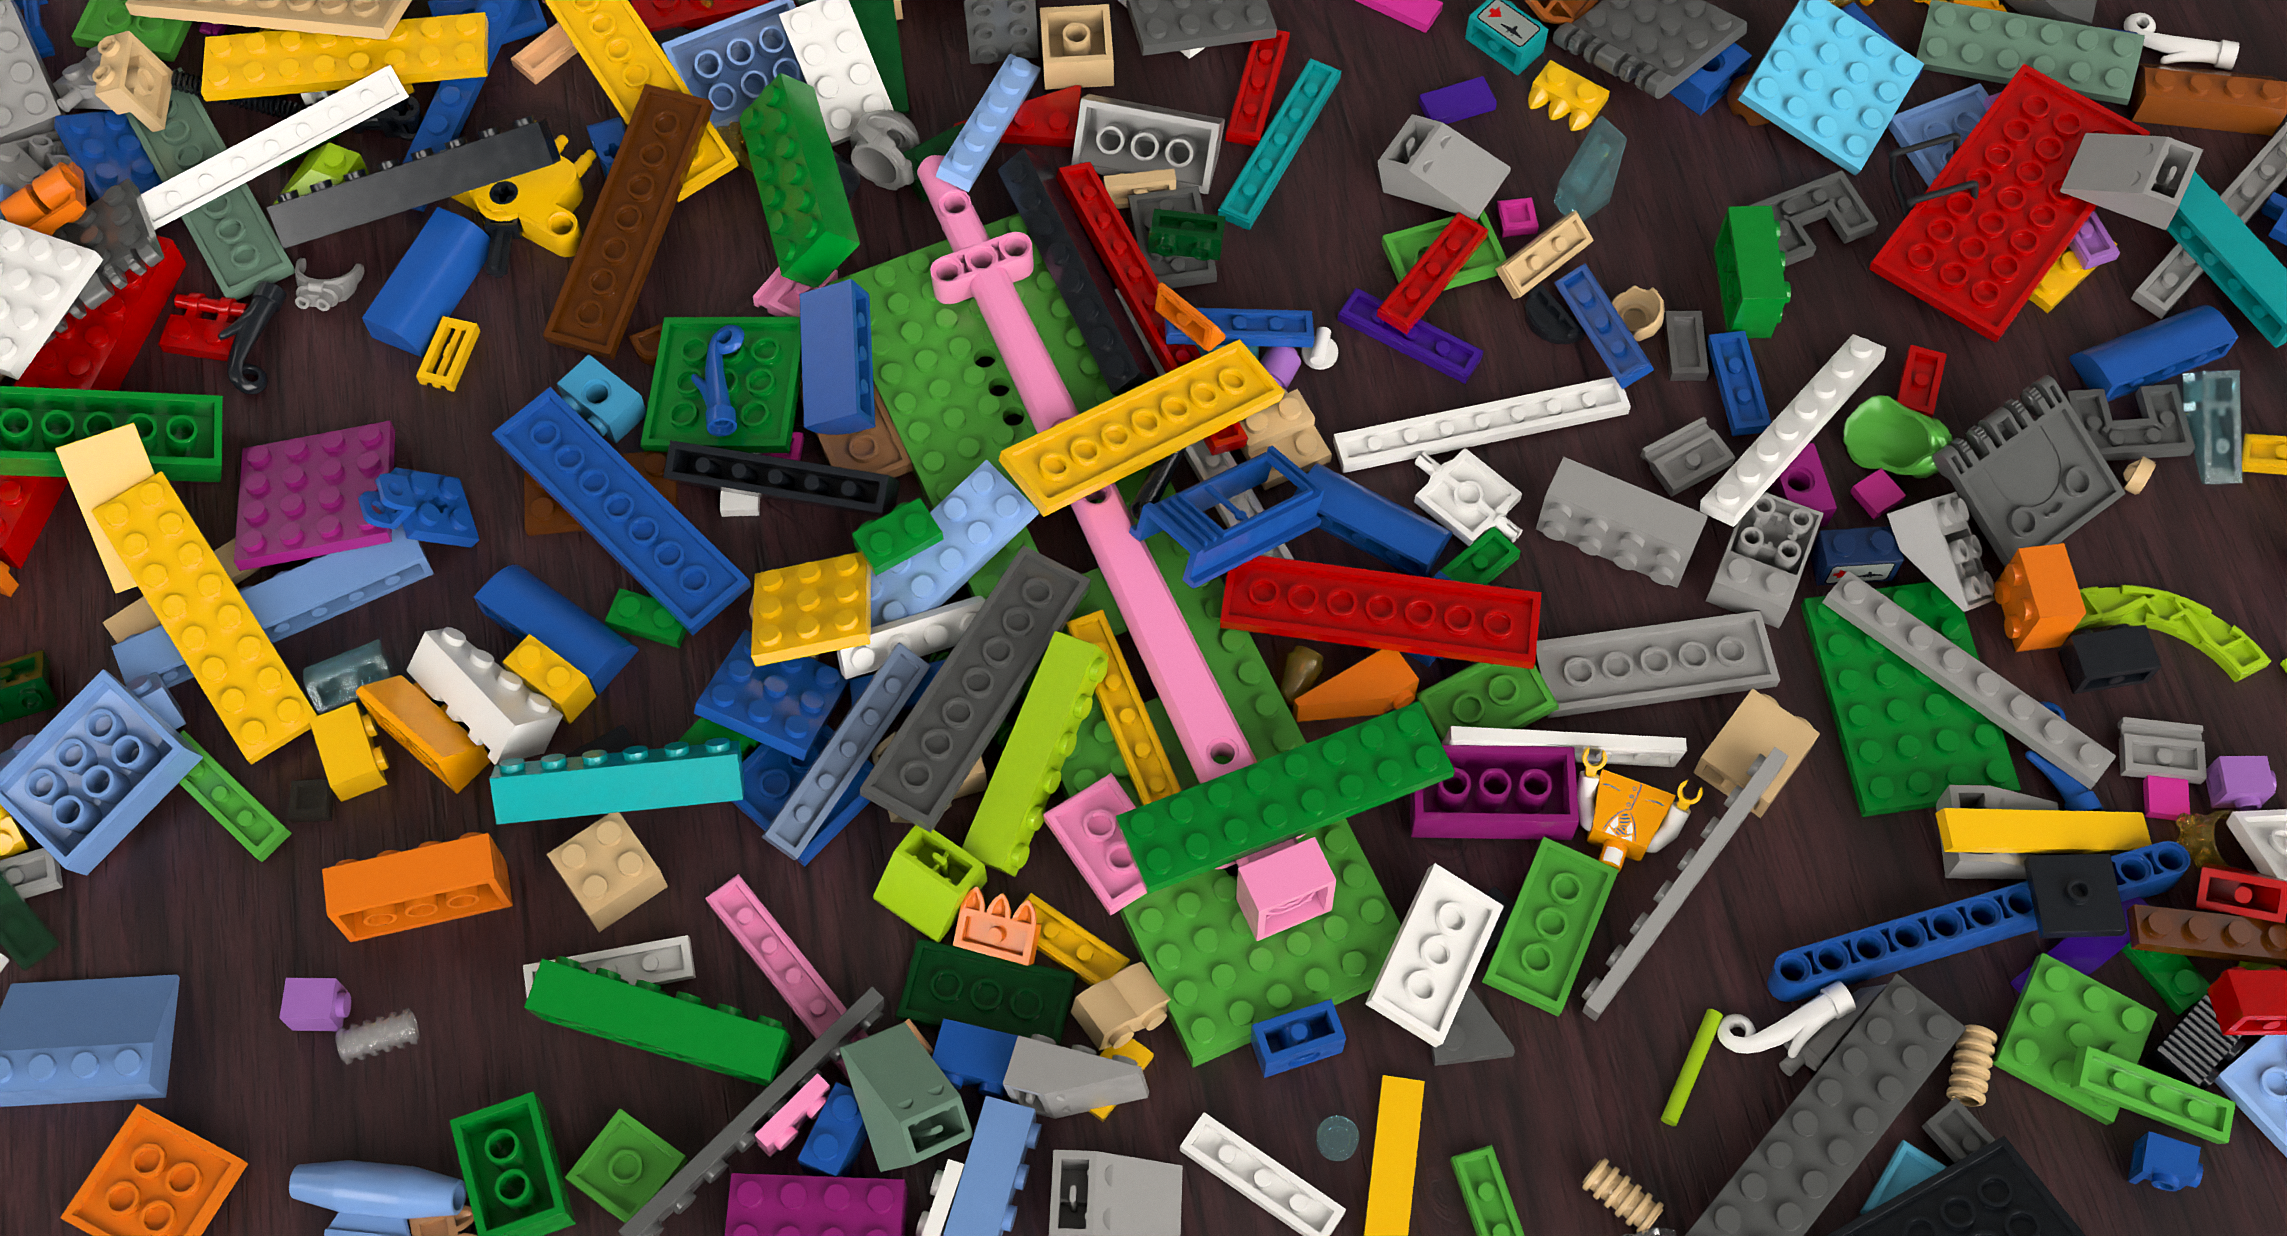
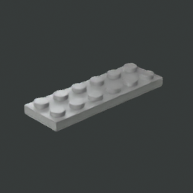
(1657, 663)

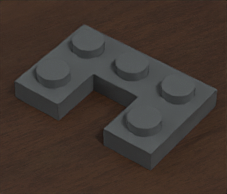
(1825, 197)
(1171, 270)
(2158, 434)

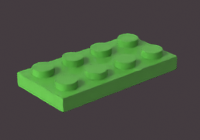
(1550, 926)

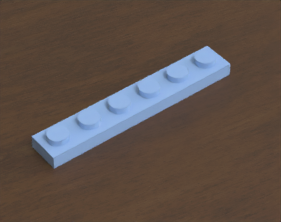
(988, 122)

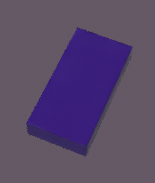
(1458, 101)

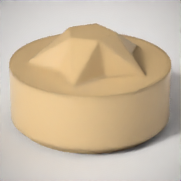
(2137, 475)

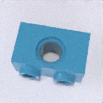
(594, 382)

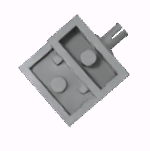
(77, 86)

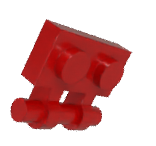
(198, 336)

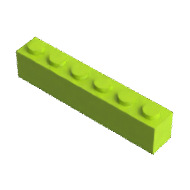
(1036, 753)

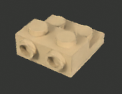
(133, 80)
(1290, 430)

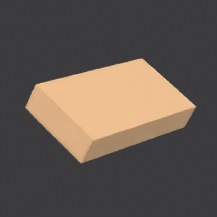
(544, 54)

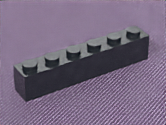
(781, 479)

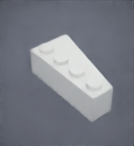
(483, 696)

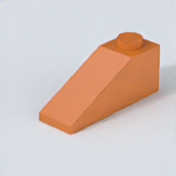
(1362, 690)

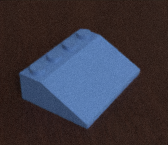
(735, 59)
(94, 773)
(87, 1040)

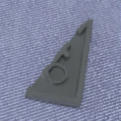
(1472, 1036)

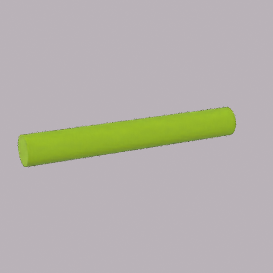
(1691, 1067)

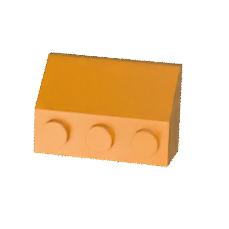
(424, 730)

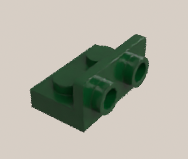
(25, 686)

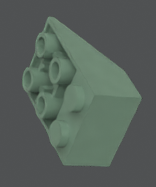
(904, 1098)

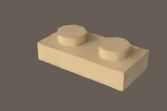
(1122, 184)

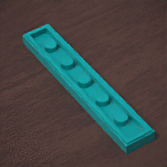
(1279, 144)

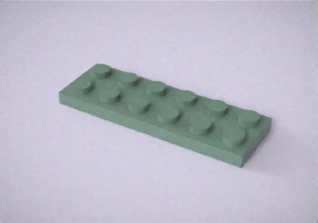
(1997, 44)

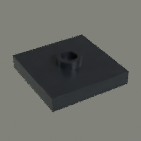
(2075, 896)

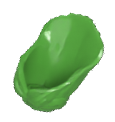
(1894, 438)

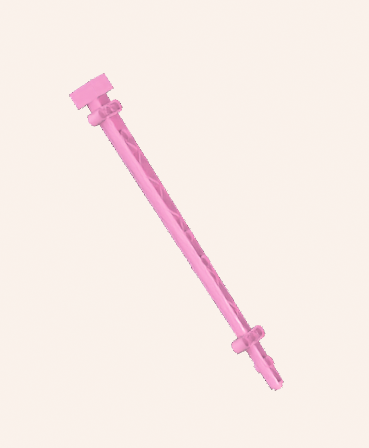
(1275, 884)

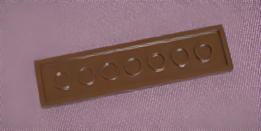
(628, 222)

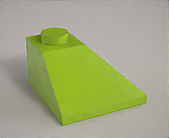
(323, 164)

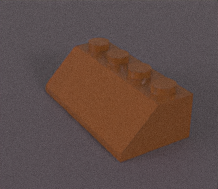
(2208, 99)

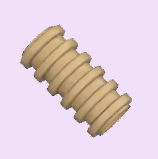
(1972, 1066)
(1622, 1195)

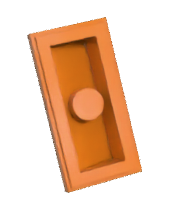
(1187, 318)

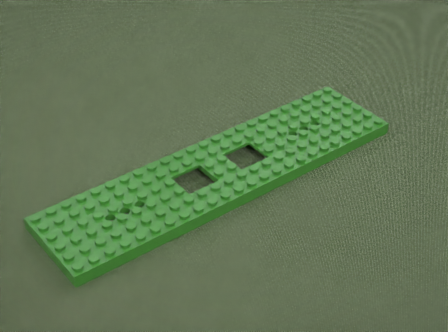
(1193, 930)

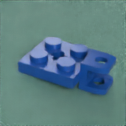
(426, 505)

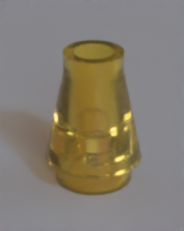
(1300, 673)

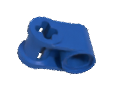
(606, 140)

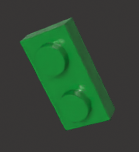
(1483, 559)
(644, 618)
(2170, 976)

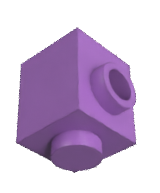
(2240, 782)
(314, 1004)

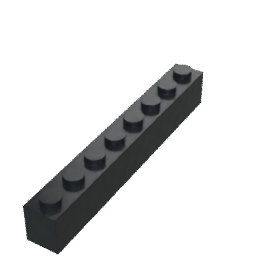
(413, 183)
(1077, 273)

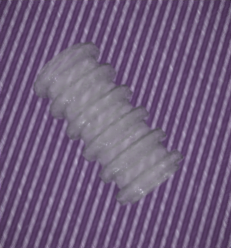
(377, 1036)

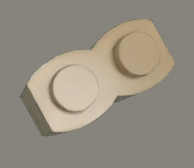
(1121, 1006)

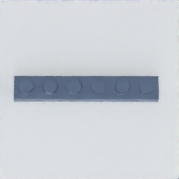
(846, 752)

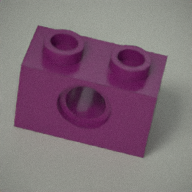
(1809, 476)

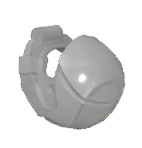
(879, 145)

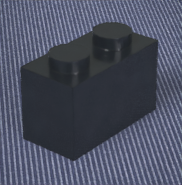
(2109, 658)

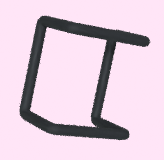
(1907, 206)

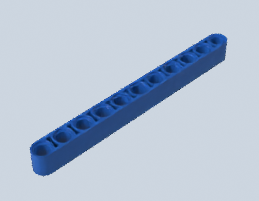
(1956, 919)

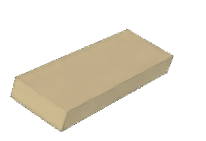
(1544, 254)

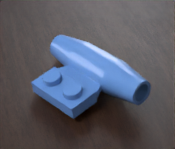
(376, 1196)

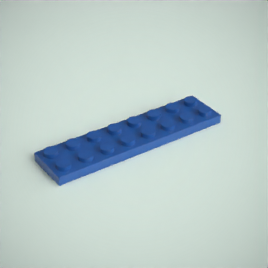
(621, 511)

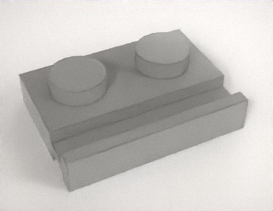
(1687, 456)
(2161, 749)

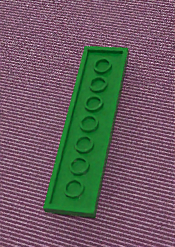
(1283, 797)

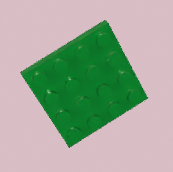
(759, 377)

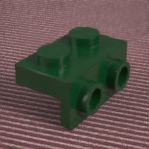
(1186, 234)

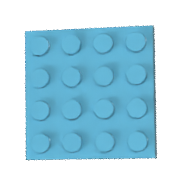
(1831, 82)

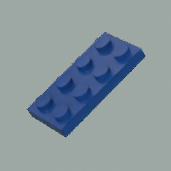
(106, 151)

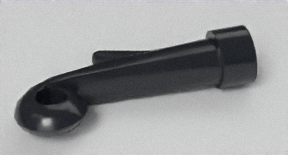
(248, 327)

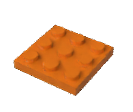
(154, 1182)

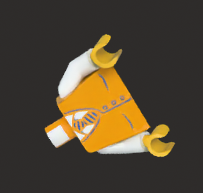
(1626, 814)

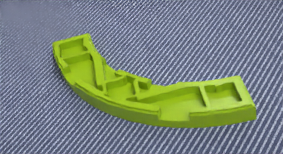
(2175, 616)

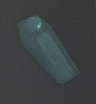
(1592, 172)
(2215, 424)

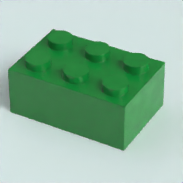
(1751, 271)
(512, 1169)

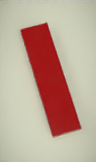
(1257, 90)
(1432, 273)

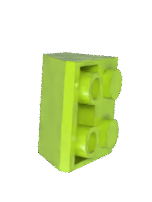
(929, 881)

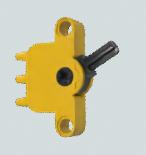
(532, 206)

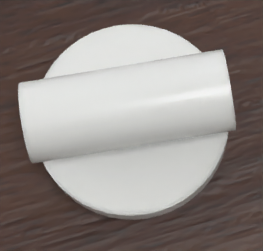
(1323, 352)

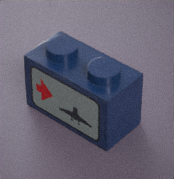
(1865, 552)

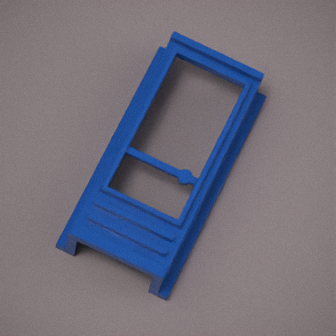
(1220, 550)

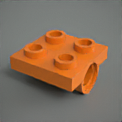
(49, 201)

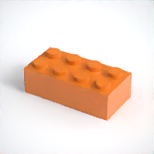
(417, 886)

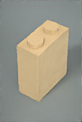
(1756, 729)

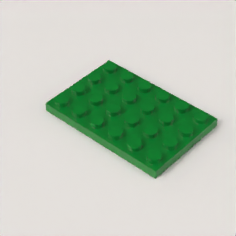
(1894, 723)

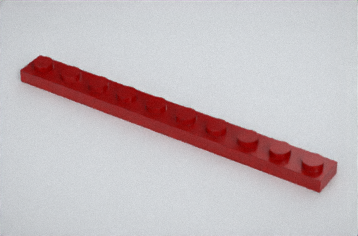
(1133, 278)

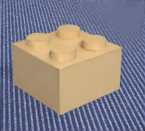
(1077, 46)
(607, 870)

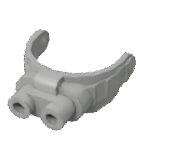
(325, 292)

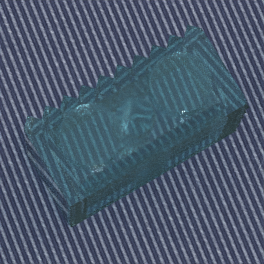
(338, 678)

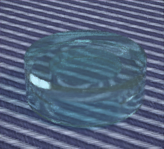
(1337, 1138)

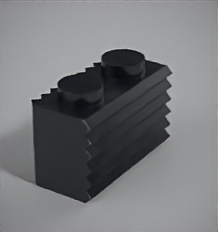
(2195, 1047)

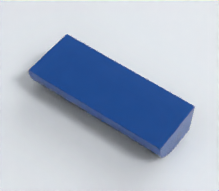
(428, 282)
(2155, 352)
(837, 359)
(1378, 524)
(530, 606)

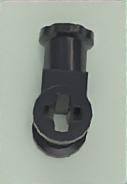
(394, 120)

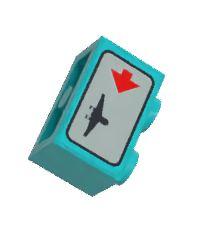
(1506, 34)

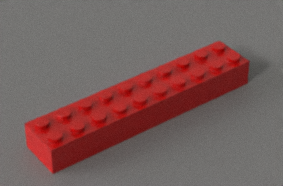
(86, 356)

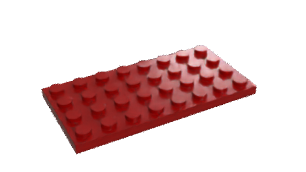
(1993, 251)

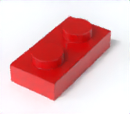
(1921, 379)

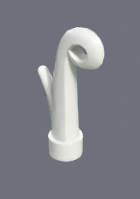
(2183, 49)
(1800, 1025)

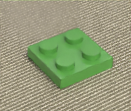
(625, 1166)

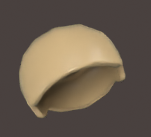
(1641, 311)

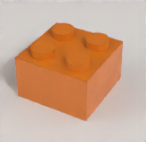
(2039, 597)

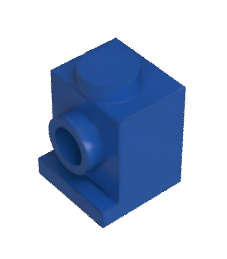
(2165, 1162)

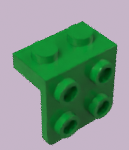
(897, 536)

